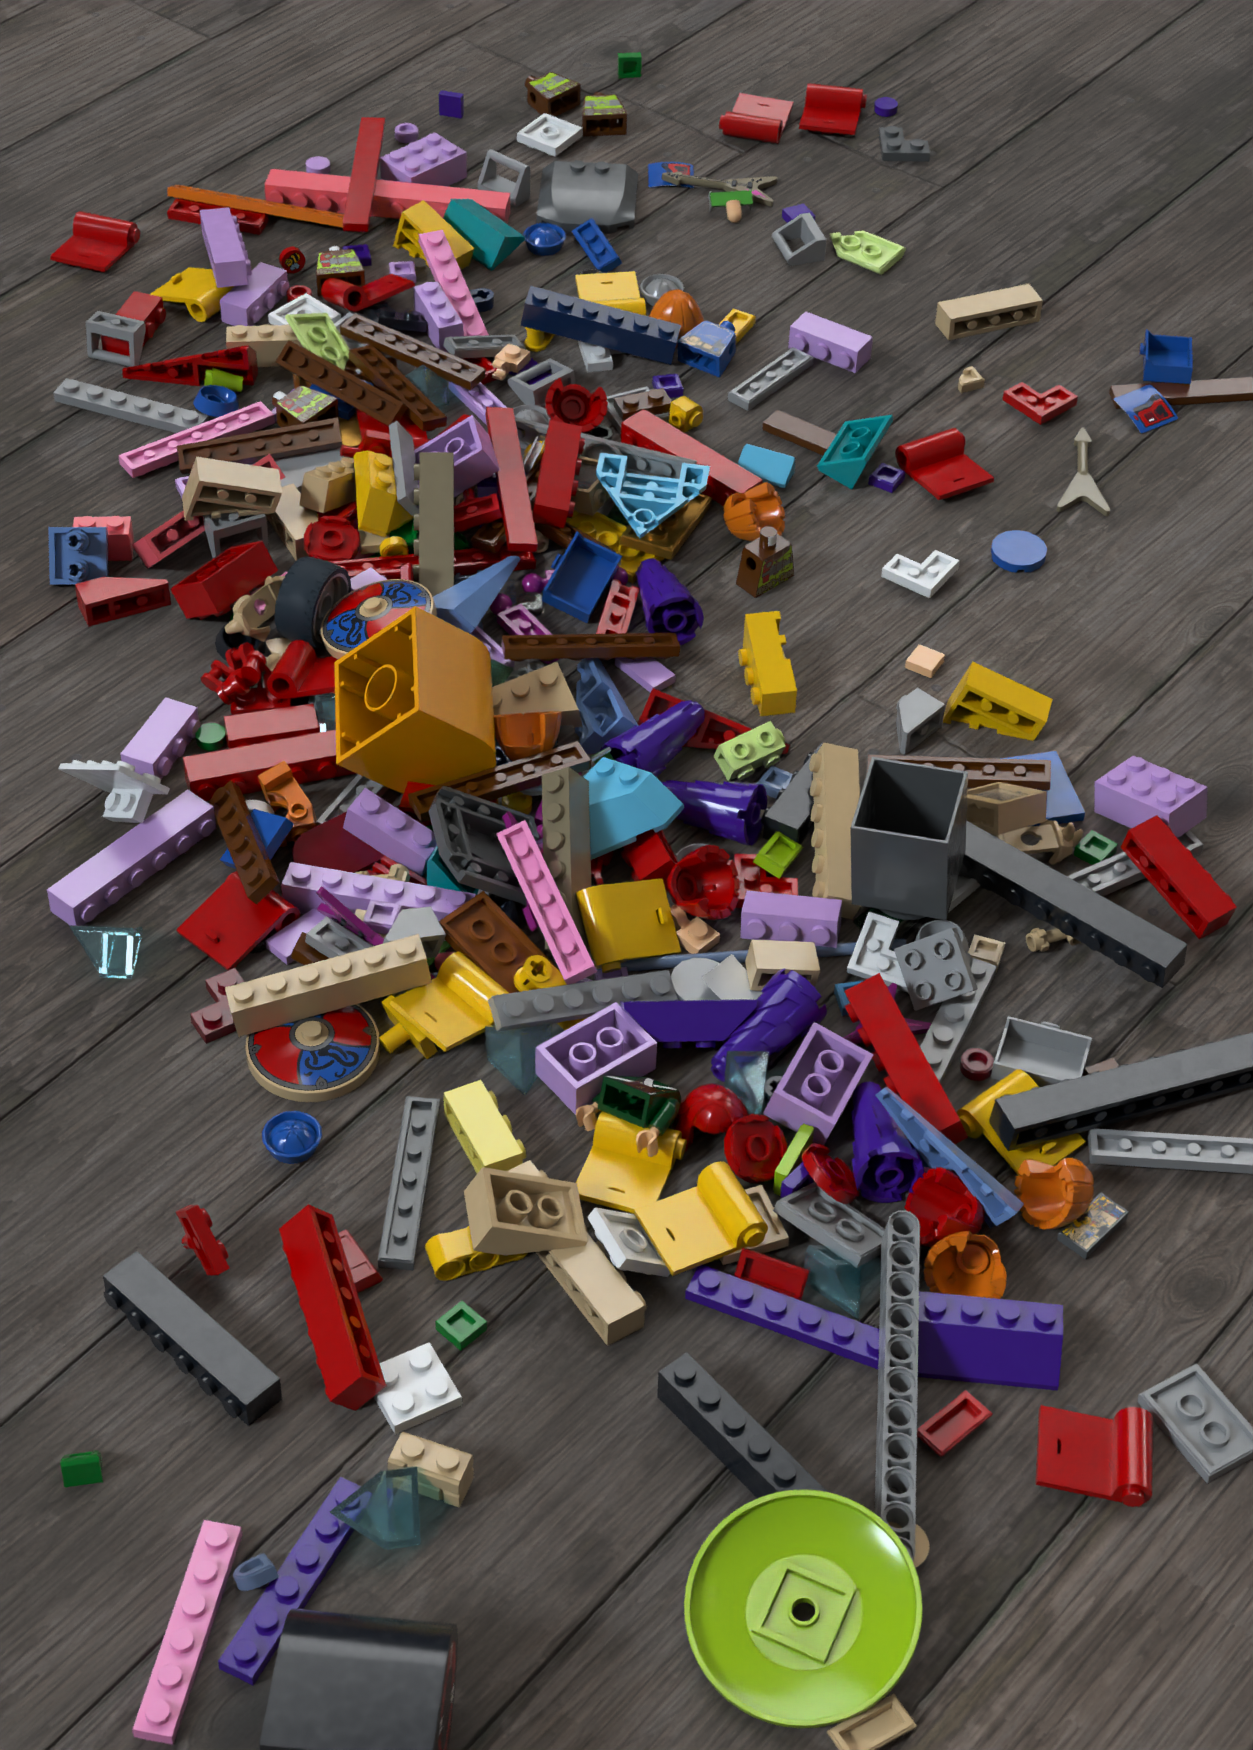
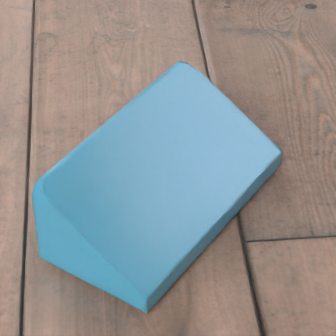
(768, 465)

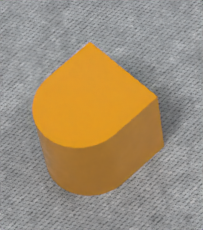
(415, 704)

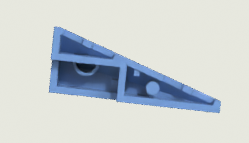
(600, 707)

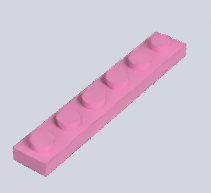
(449, 276)
(165, 452)
(546, 903)
(187, 1633)

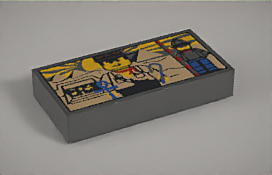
(1093, 1226)

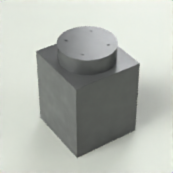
(908, 839)

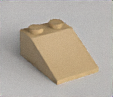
(523, 1213)

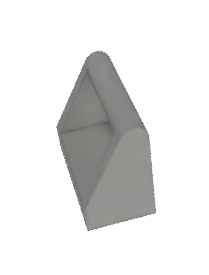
(491, 181)
(811, 235)
(116, 327)
(536, 393)
(232, 524)

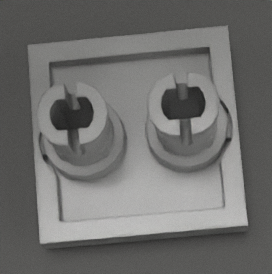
(936, 968)

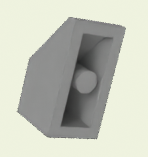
(917, 718)
(421, 922)

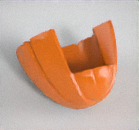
(678, 308)
(753, 510)
(527, 733)
(1054, 1193)
(966, 1266)

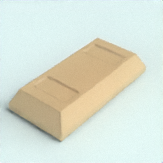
(873, 1727)

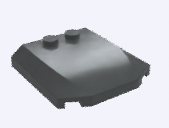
(588, 190)
(469, 841)

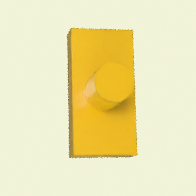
(404, 1031)

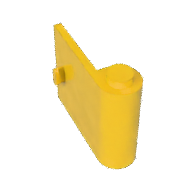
(612, 289)
(197, 290)
(627, 922)
(453, 1004)
(976, 1118)
(619, 1174)
(703, 1221)

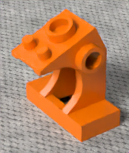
(284, 791)

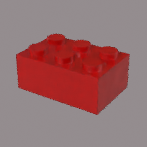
(224, 580)

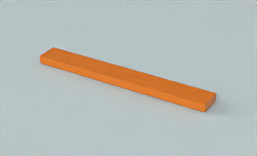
(256, 205)

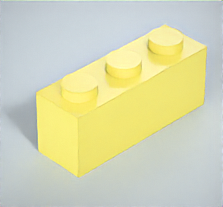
(481, 1128)

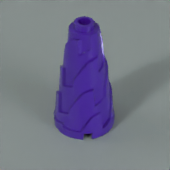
(667, 602)
(658, 738)
(722, 808)
(782, 1014)
(883, 1155)

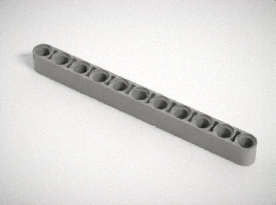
(898, 1374)

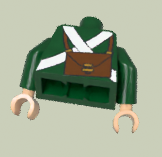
(638, 1102)

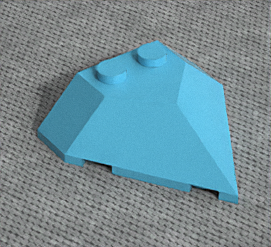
(647, 498)
(626, 804)

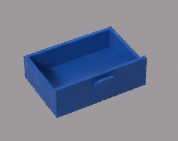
(1167, 358)
(581, 577)

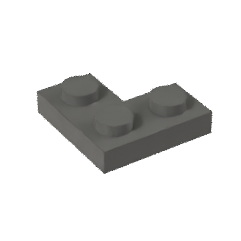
(895, 148)

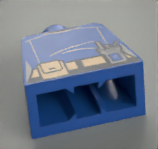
(708, 347)

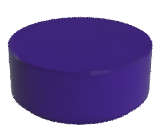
(885, 106)

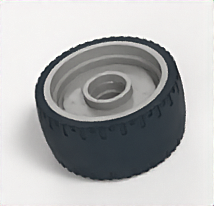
(307, 596)

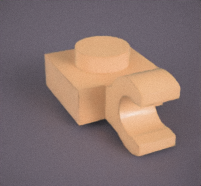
(510, 359)
(695, 934)

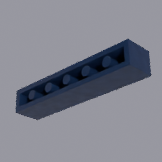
(600, 325)

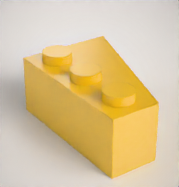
(425, 219)
(766, 665)
(997, 703)

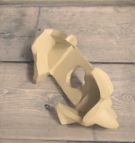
(247, 619)
(1052, 836)

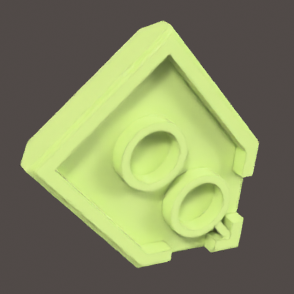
(867, 250)
(320, 336)

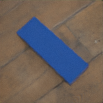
(596, 246)

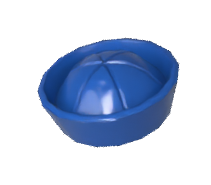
(544, 238)
(216, 401)
(292, 1136)

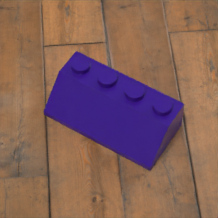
(989, 1340)

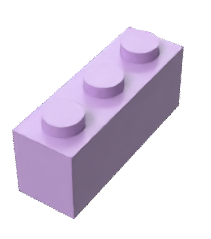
(250, 302)
(438, 312)
(830, 342)
(162, 738)
(390, 831)
(791, 918)

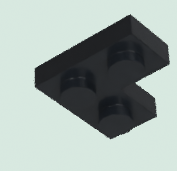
(386, 316)

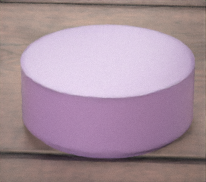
(406, 133)
(318, 165)

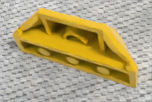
(376, 494)

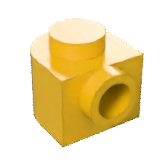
(685, 414)

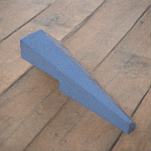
(470, 599)
(941, 1152)

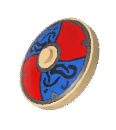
(369, 611)
(316, 1055)

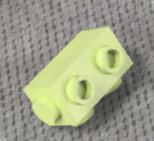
(749, 751)

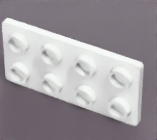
(128, 790)

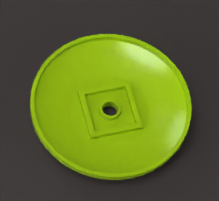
(790, 1553)

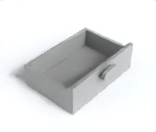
(1041, 1052)

